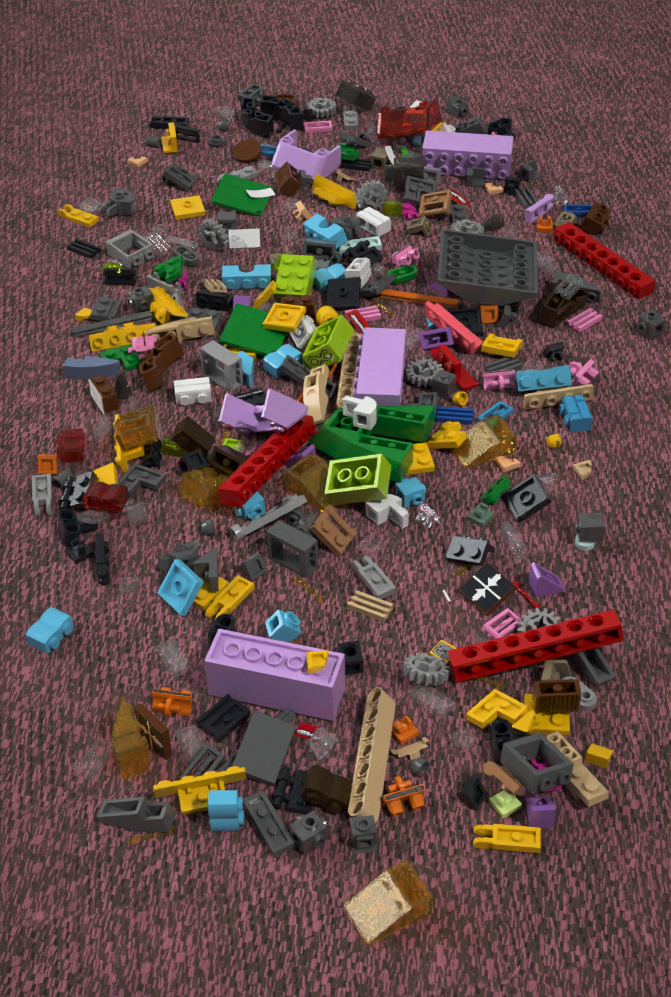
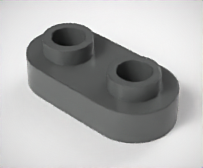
(190, 257)

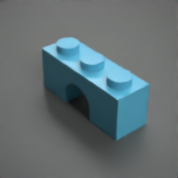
(318, 228)
(235, 279)
(542, 379)

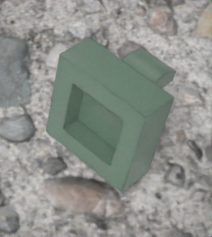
(480, 515)

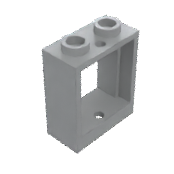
(130, 238)
(231, 376)

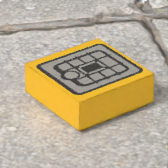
(441, 651)

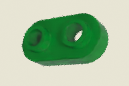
(403, 274)
(498, 487)

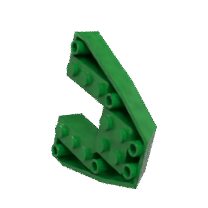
(343, 440)

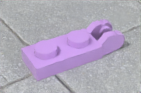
(539, 208)

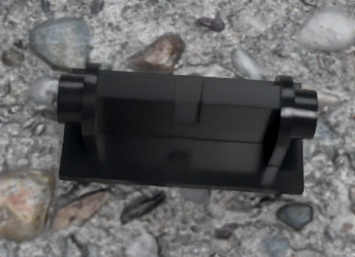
(127, 276)
(152, 454)

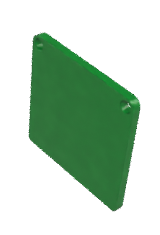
(233, 195)
(246, 331)

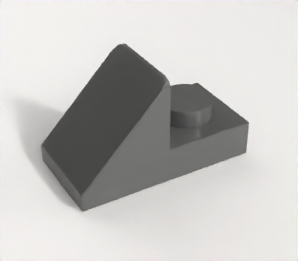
(208, 567)

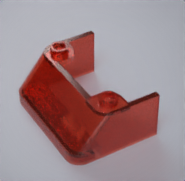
(408, 121)

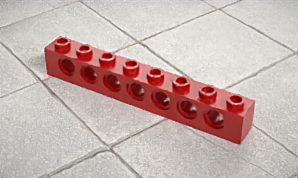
(604, 260)
(265, 463)
(535, 645)

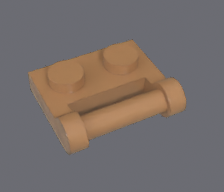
(434, 200)
(329, 533)
(510, 782)

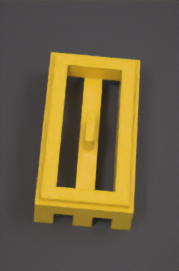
(265, 295)

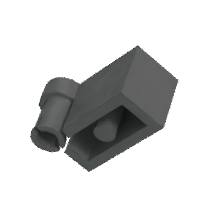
(322, 250)

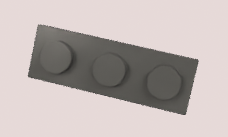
(268, 823)

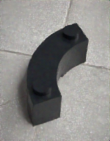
(282, 110)
(254, 120)

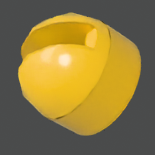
(460, 398)
(553, 441)

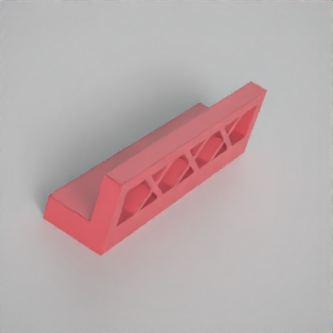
(460, 333)

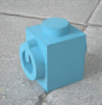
(411, 492)
(252, 508)
(283, 626)

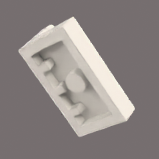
(304, 332)

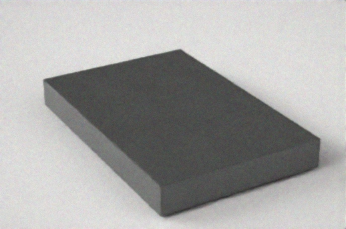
(264, 747)

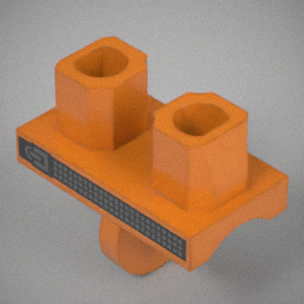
(172, 702)
(412, 794)

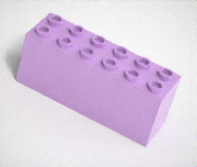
(457, 151)
(381, 366)
(273, 674)

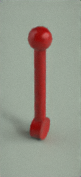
(534, 604)

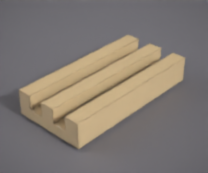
(215, 287)
(372, 603)

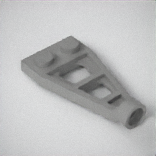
(288, 504)

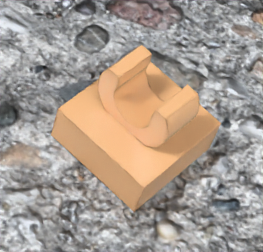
(301, 212)

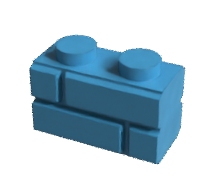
(575, 413)

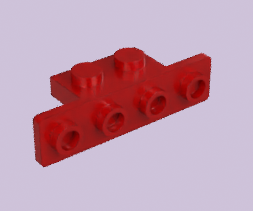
(453, 365)

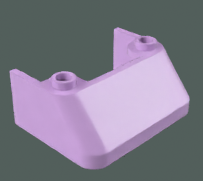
(320, 162)
(276, 414)

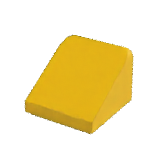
(526, 723)
(598, 755)

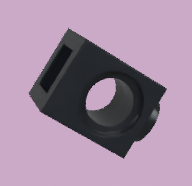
(192, 461)
(353, 657)

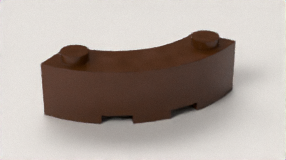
(158, 359)

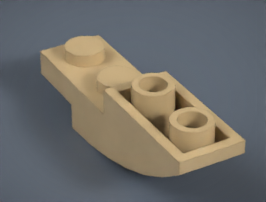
(184, 328)
(314, 393)
(582, 782)

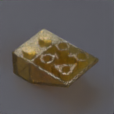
(136, 428)
(486, 441)
(309, 479)
(202, 486)
(128, 744)
(389, 903)

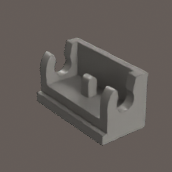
(156, 282)

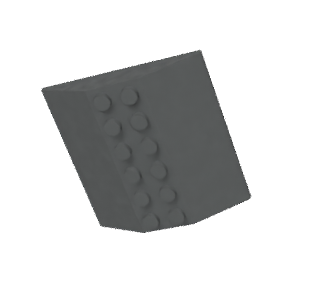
(487, 267)

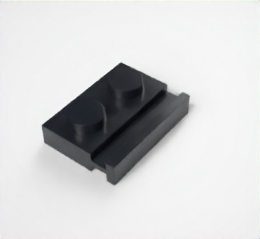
(224, 718)

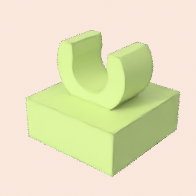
(505, 803)

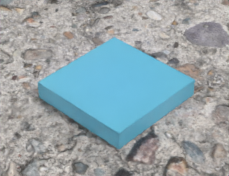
(180, 587)

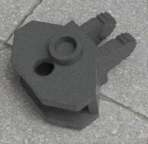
(119, 203)
(350, 225)
(184, 552)

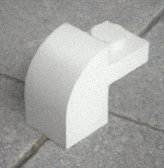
(363, 411)
(386, 509)

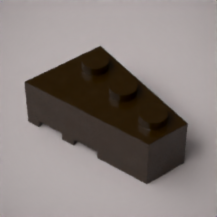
(559, 308)

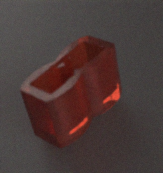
(71, 445)
(106, 497)

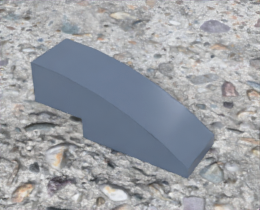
(90, 367)

